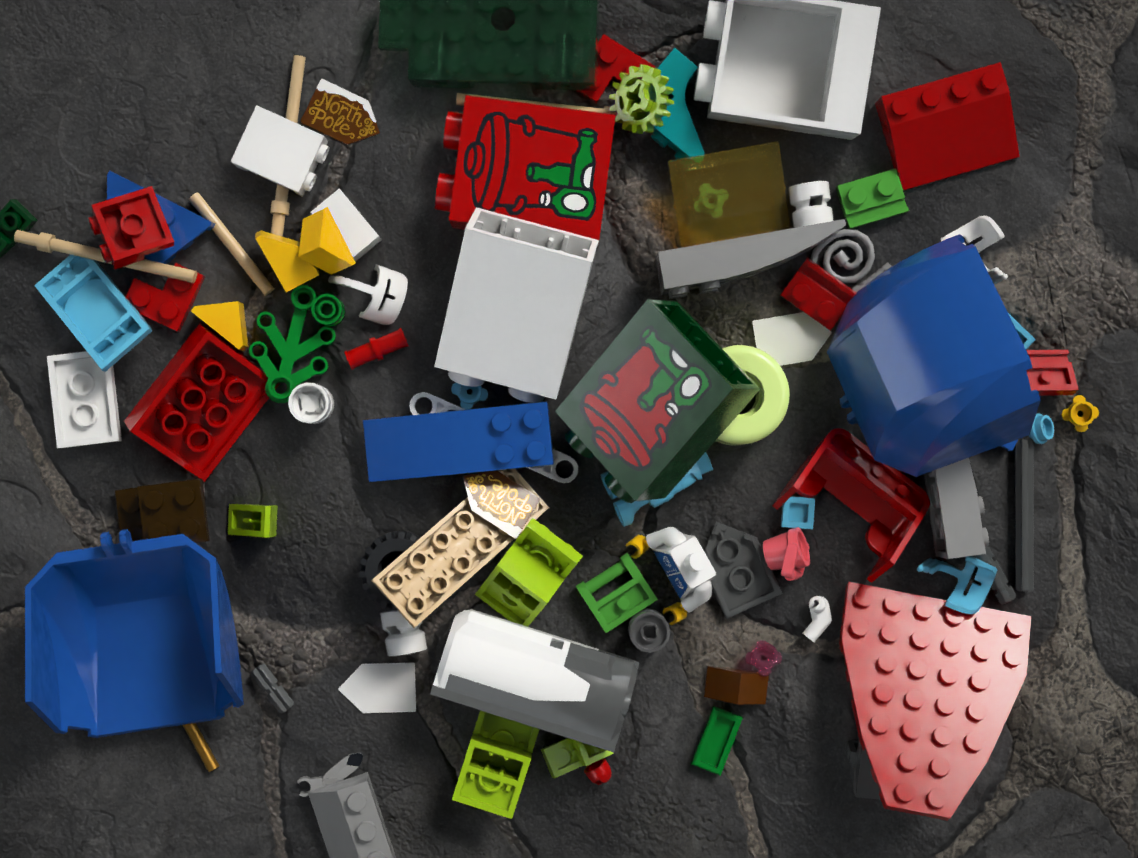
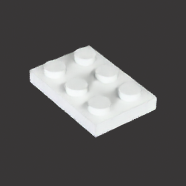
(83, 401)

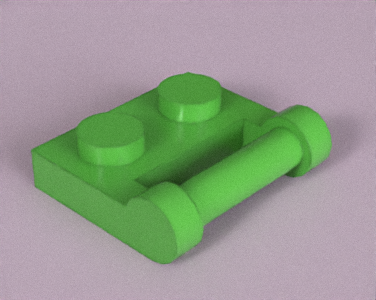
(622, 601)

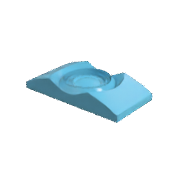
(93, 309)

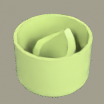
(770, 402)

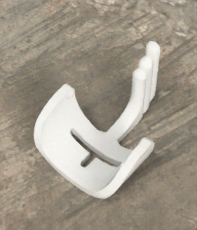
(990, 232)
(390, 308)

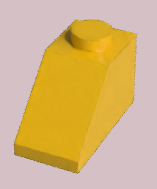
(283, 257)

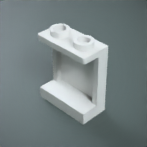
(280, 151)

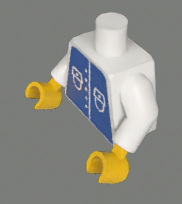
(684, 566)

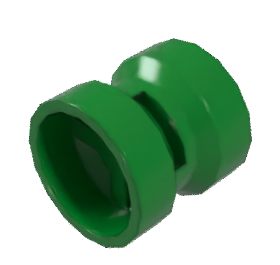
(332, 314)

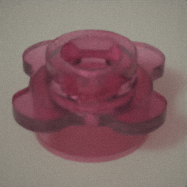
(763, 649)

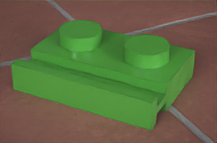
(872, 199)

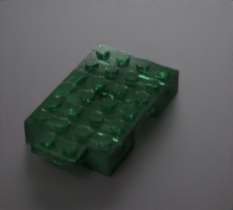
(458, 46)

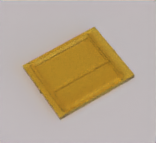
(729, 194)

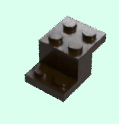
(164, 510)

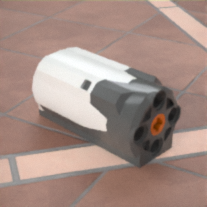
(536, 678)

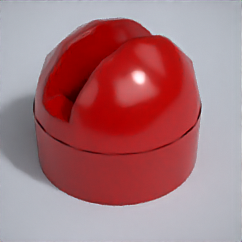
(598, 772)

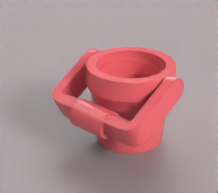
(788, 552)

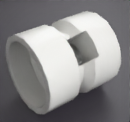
(816, 192)
(311, 403)
(402, 636)

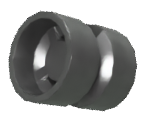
(649, 630)

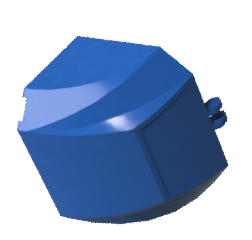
(933, 362)
(130, 638)

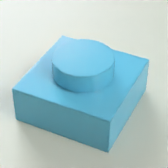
(798, 513)

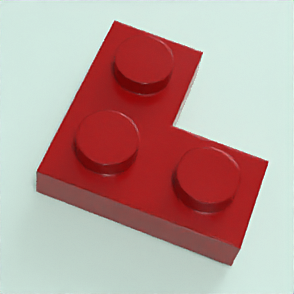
(612, 60)
(168, 305)

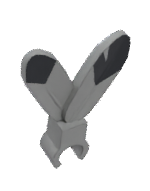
(335, 774)

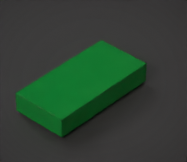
(716, 740)

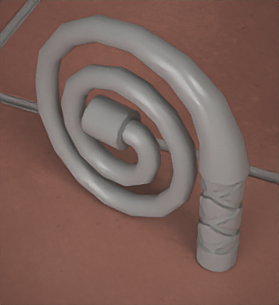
(842, 259)

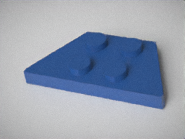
(183, 223)

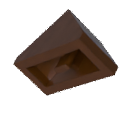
(735, 686)

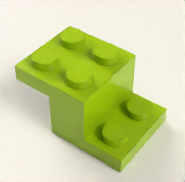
(529, 574)
(495, 764)

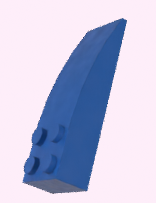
(458, 442)

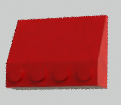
(949, 126)
(200, 403)

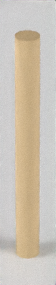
(232, 244)

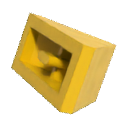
(323, 243)
(227, 320)

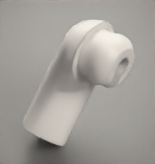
(820, 617)

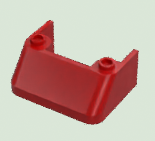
(867, 487)

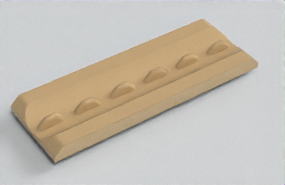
(445, 558)

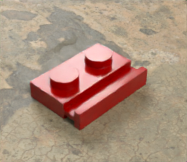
(818, 294)
(1051, 373)

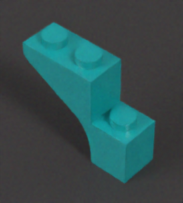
(678, 129)

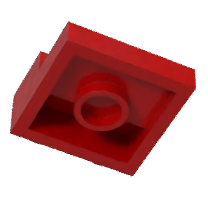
(130, 227)

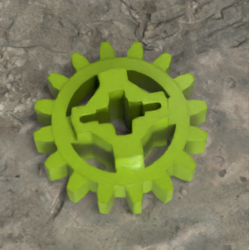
(641, 94)

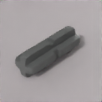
(276, 693)

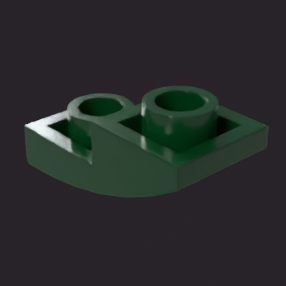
(13, 218)

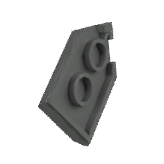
(740, 570)

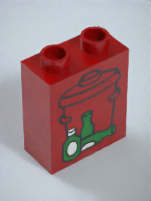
(527, 164)

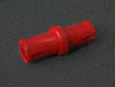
(376, 348)

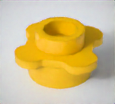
(1089, 413)

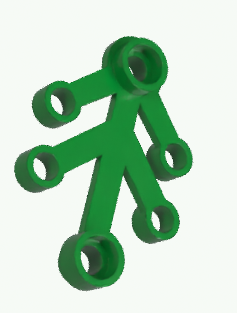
(290, 350)

